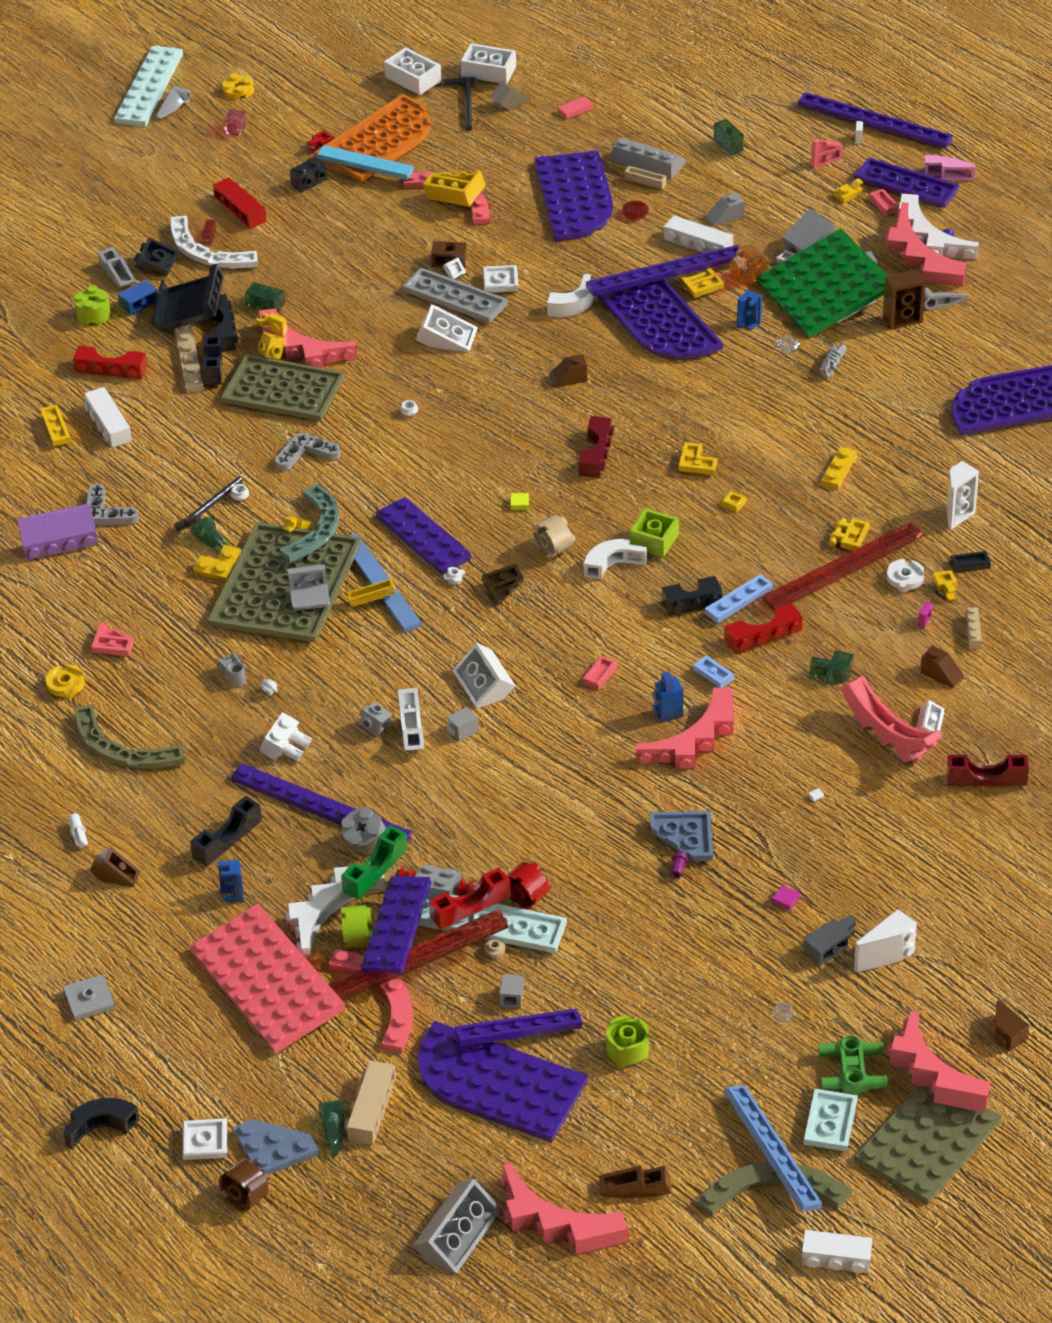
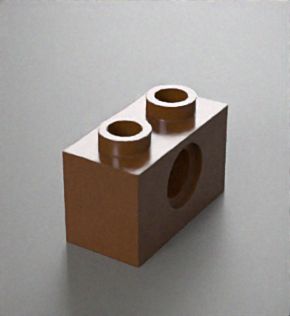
(447, 251)

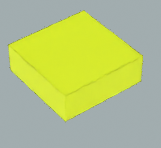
(519, 501)

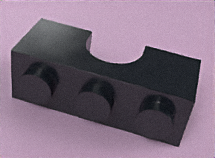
(212, 360)
(680, 601)

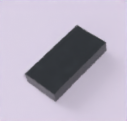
(970, 561)

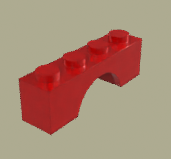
(129, 365)
(744, 636)
(490, 890)

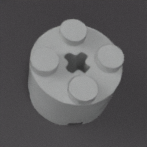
(362, 830)

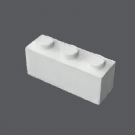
(836, 1251)

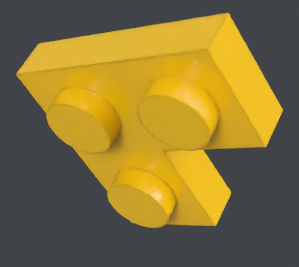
(693, 462)
(220, 567)

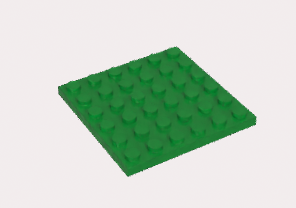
(824, 282)

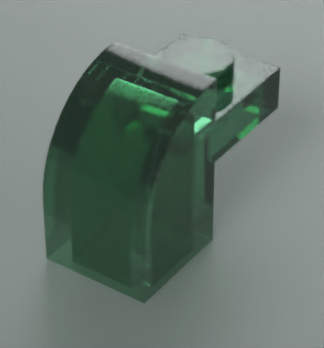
(834, 670)

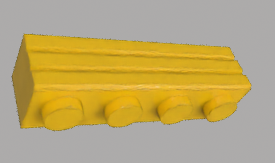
(371, 592)

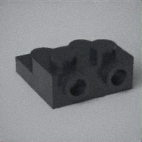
(155, 257)

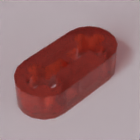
(209, 232)

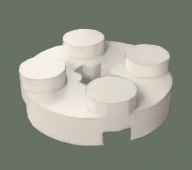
(903, 583)

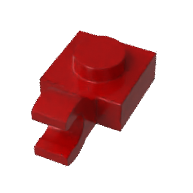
(319, 140)

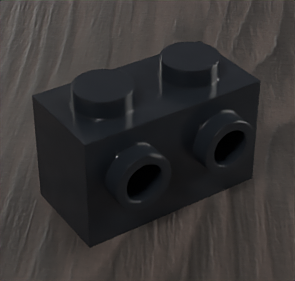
(308, 174)

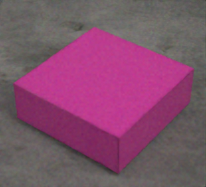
(925, 615)
(786, 897)

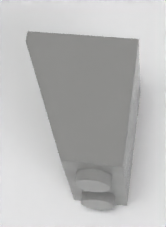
(807, 231)

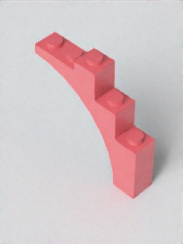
(932, 265)
(313, 351)
(888, 727)
(698, 738)
(927, 1070)
(582, 1230)

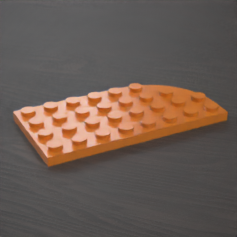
(383, 134)

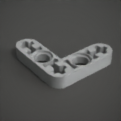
(304, 443)
(129, 514)

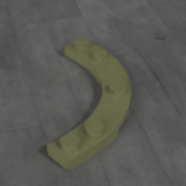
(117, 753)
(762, 1173)

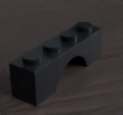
(227, 325)
(243, 818)

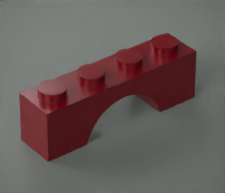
(593, 461)
(1009, 772)

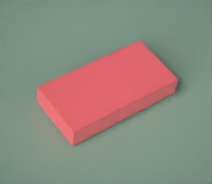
(575, 107)
(884, 202)
(599, 672)

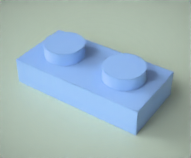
(713, 672)

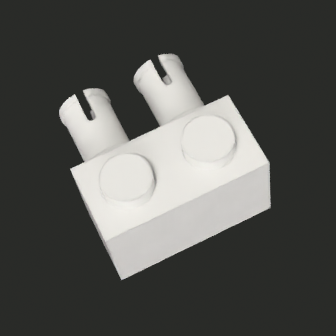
(278, 739)

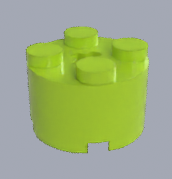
(92, 305)
(355, 926)
(627, 1040)

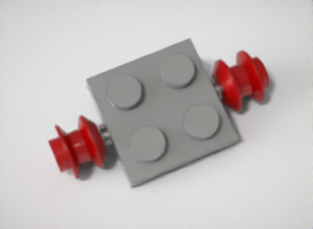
(442, 880)

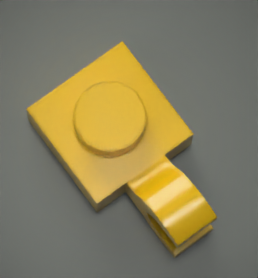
(846, 193)
(275, 322)
(294, 522)
(946, 581)

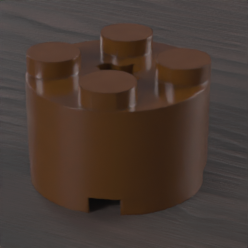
(244, 1185)

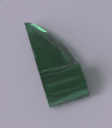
(207, 533)
(333, 1124)

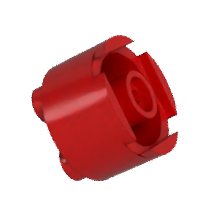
(528, 884)

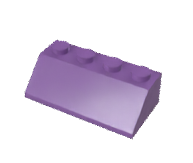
(57, 531)

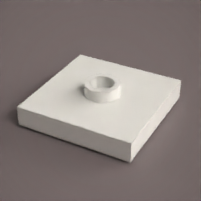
(500, 278)
(205, 1139)

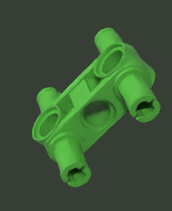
(851, 1054)

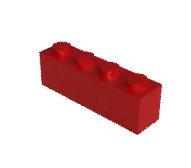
(239, 203)

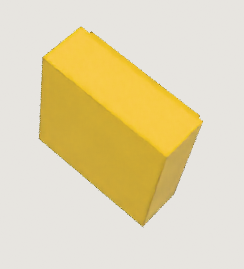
(733, 501)

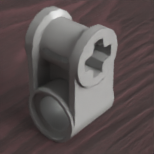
(232, 670)

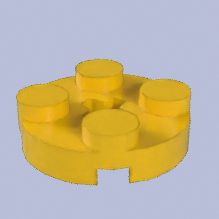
(238, 86)
(65, 689)

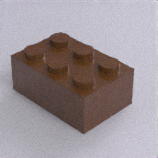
(903, 299)

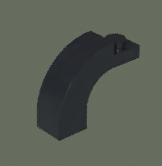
(100, 1113)

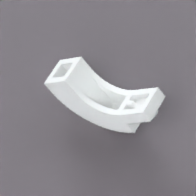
(570, 303)
(610, 553)
(410, 719)

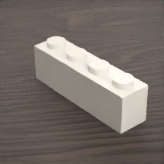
(696, 235)
(107, 417)

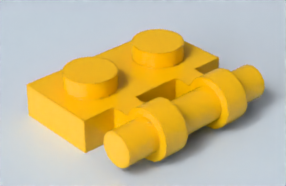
(854, 533)

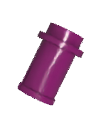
(679, 862)

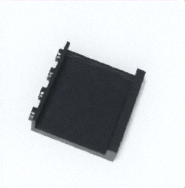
(187, 301)

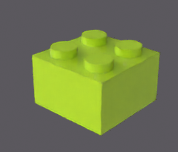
(655, 532)

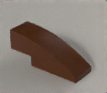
(635, 1182)

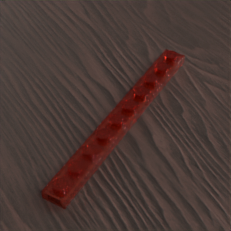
(842, 566)
(425, 953)

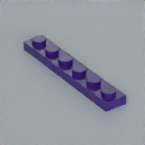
(518, 1027)

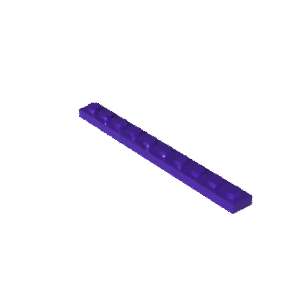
(875, 120)
(661, 271)
(297, 795)

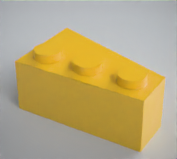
(454, 188)

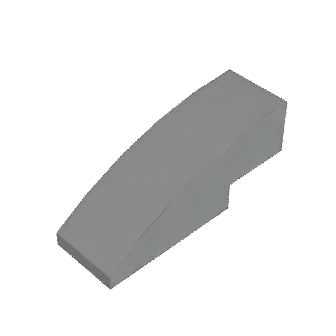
(115, 267)

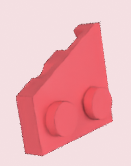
(825, 152)
(111, 641)

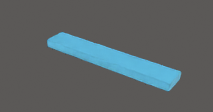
(365, 162)

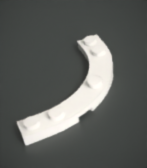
(202, 254)

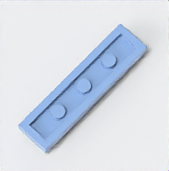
(738, 598)

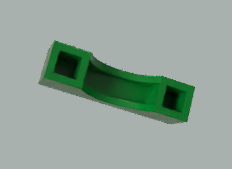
(388, 849)

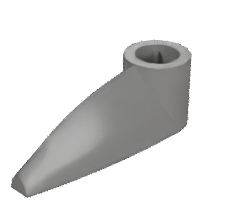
(173, 101)
(942, 299)

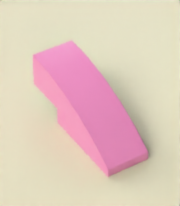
(948, 168)

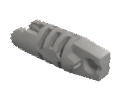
(832, 360)

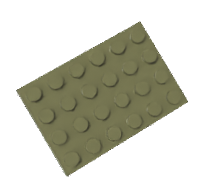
(283, 387)
(926, 1144)

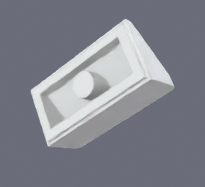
(930, 717)

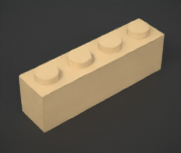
(370, 1102)

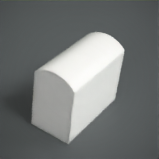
(816, 795)

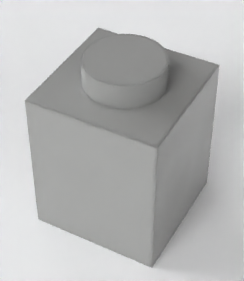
(462, 724)
(511, 991)

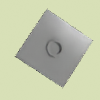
(89, 997)

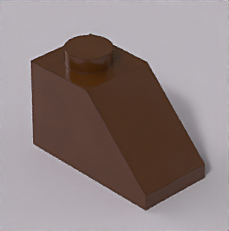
(569, 371)
(941, 667)
(115, 868)
(1009, 1027)

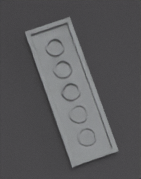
(455, 295)

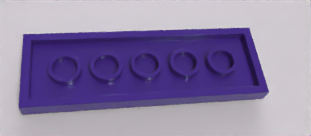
(906, 181)
(423, 535)
(396, 925)

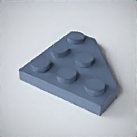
(686, 832)
(274, 1146)

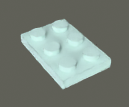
(830, 1120)

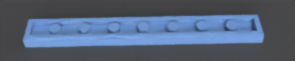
(395, 603)
(773, 1148)

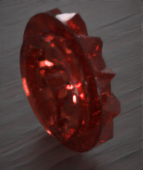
(629, 209)

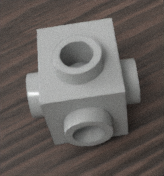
(375, 718)

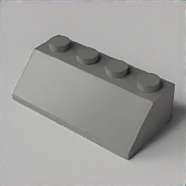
(647, 158)
(457, 1226)

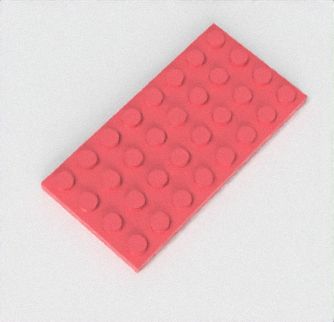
(267, 978)

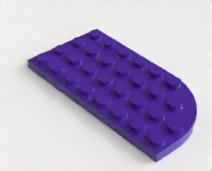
(574, 193)
(661, 321)
(1004, 400)
(499, 1082)

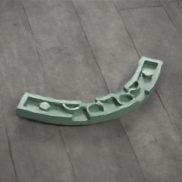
(325, 529)

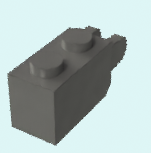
(829, 940)

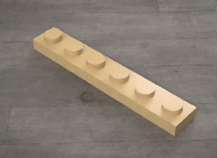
(189, 359)

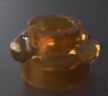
(318, 965)

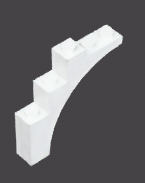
(934, 238)
(325, 900)

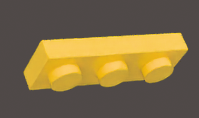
(55, 425)
(839, 468)

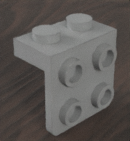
(308, 587)

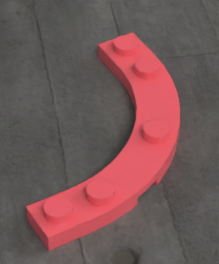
(479, 207)
(394, 991)

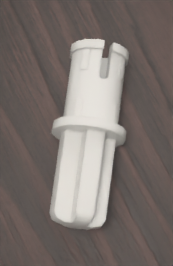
(77, 830)

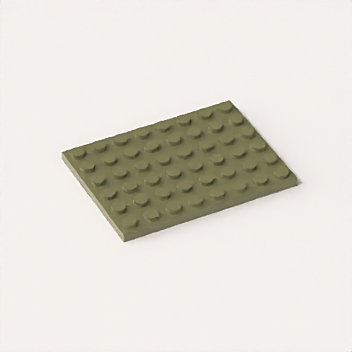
(259, 588)

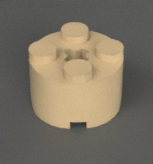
(553, 535)

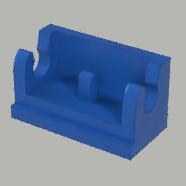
(749, 310)
(231, 880)

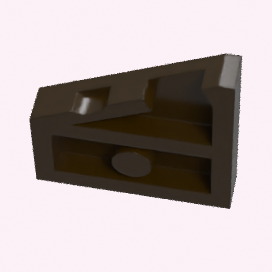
(502, 582)

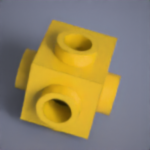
(271, 346)

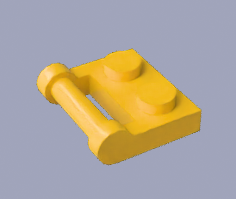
(702, 283)

